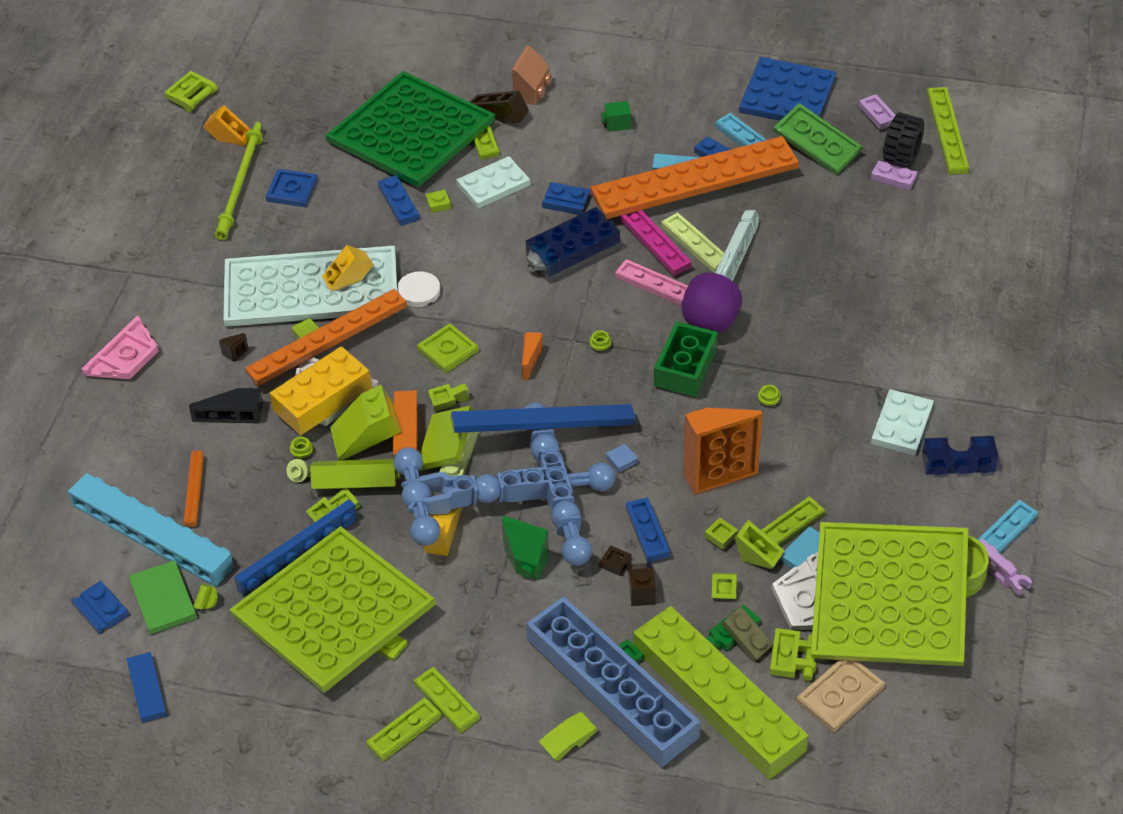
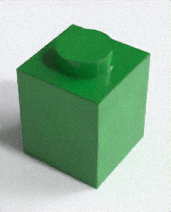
(616, 116)

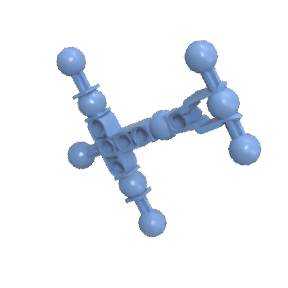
(546, 481)

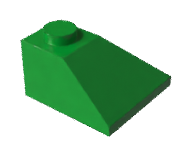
(525, 547)

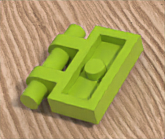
(785, 652)

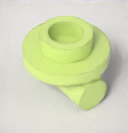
(298, 470)

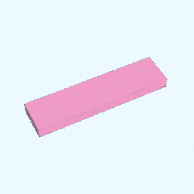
(651, 281)

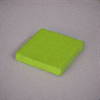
(447, 348)

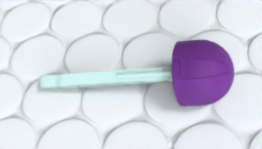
(713, 298)

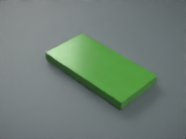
(817, 139)

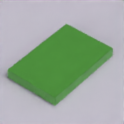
(162, 597)

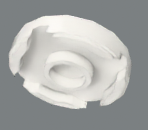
(419, 288)

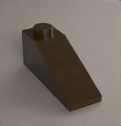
(507, 106)

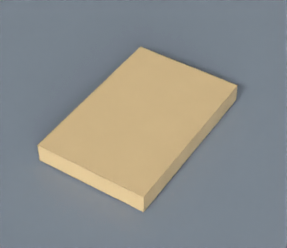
(840, 693)

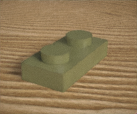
(747, 634)

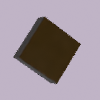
(615, 560)

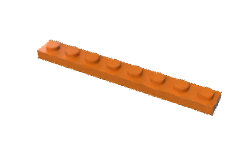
(325, 337)

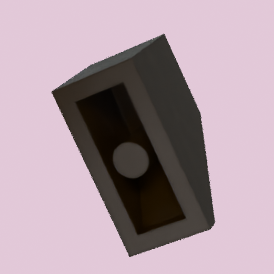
(641, 584)

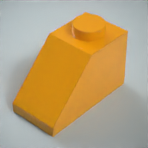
(226, 127)

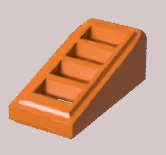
(531, 350)

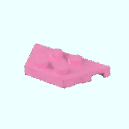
(124, 353)

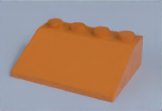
(721, 446)

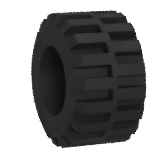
(903, 140)

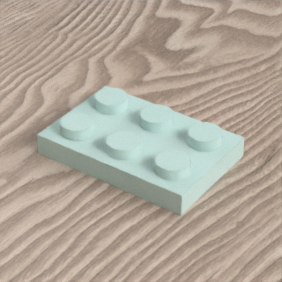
(493, 182)
(902, 422)

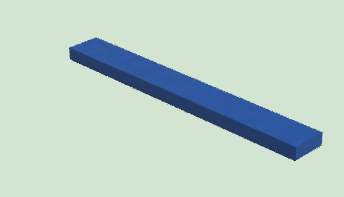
(542, 418)

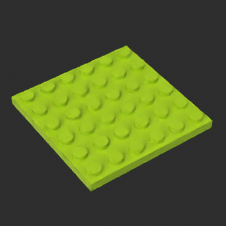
(890, 594)
(332, 608)

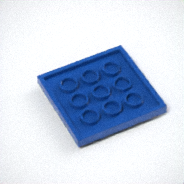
(782, 85)

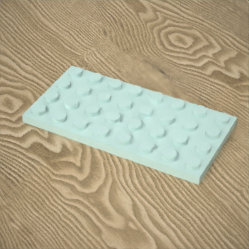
(293, 286)

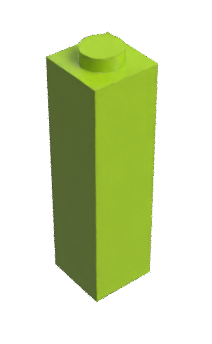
(353, 474)

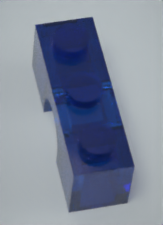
(942, 459)

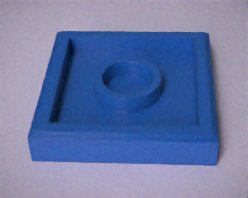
(291, 188)

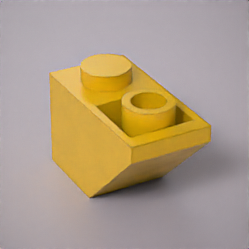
(347, 268)

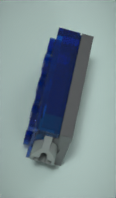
(572, 245)

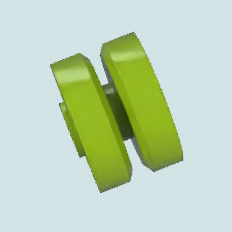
(976, 566)

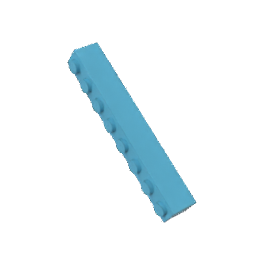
(151, 529)

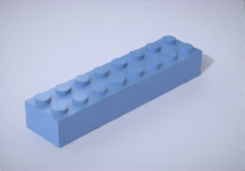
(613, 681)

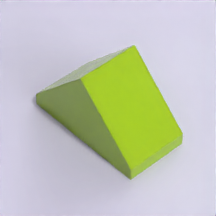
(757, 547)

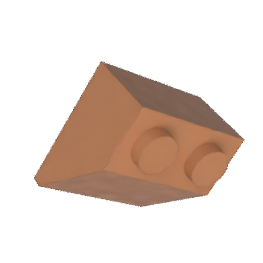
(531, 75)

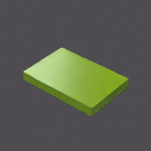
(441, 443)

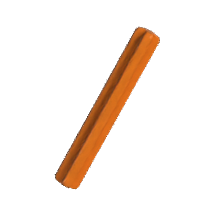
(193, 489)

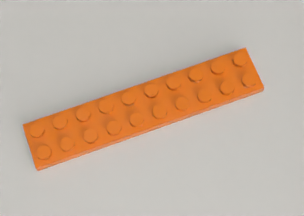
(694, 177)

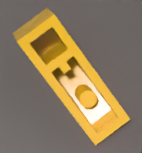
(448, 525)

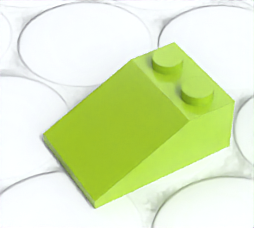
(365, 423)

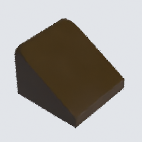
(234, 346)

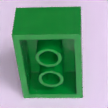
(685, 359)

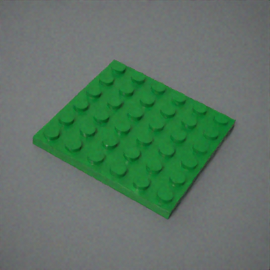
(410, 128)

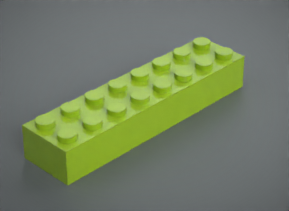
(721, 693)

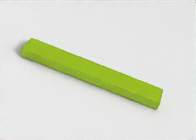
(947, 131)

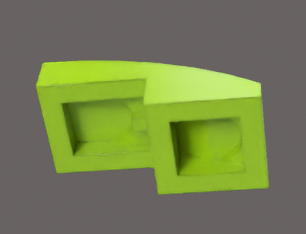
(325, 506)
(566, 735)

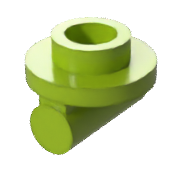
(206, 597)

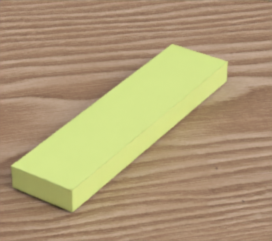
(693, 241)

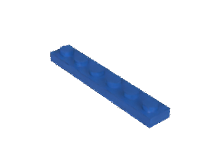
(285, 554)

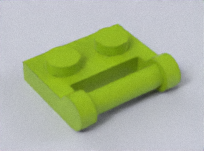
(186, 87)

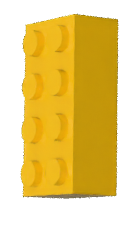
(320, 390)

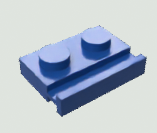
(566, 198)
(100, 607)

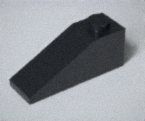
(233, 406)

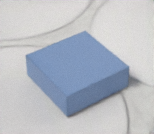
(621, 458)

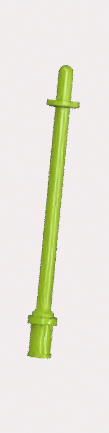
(225, 220)

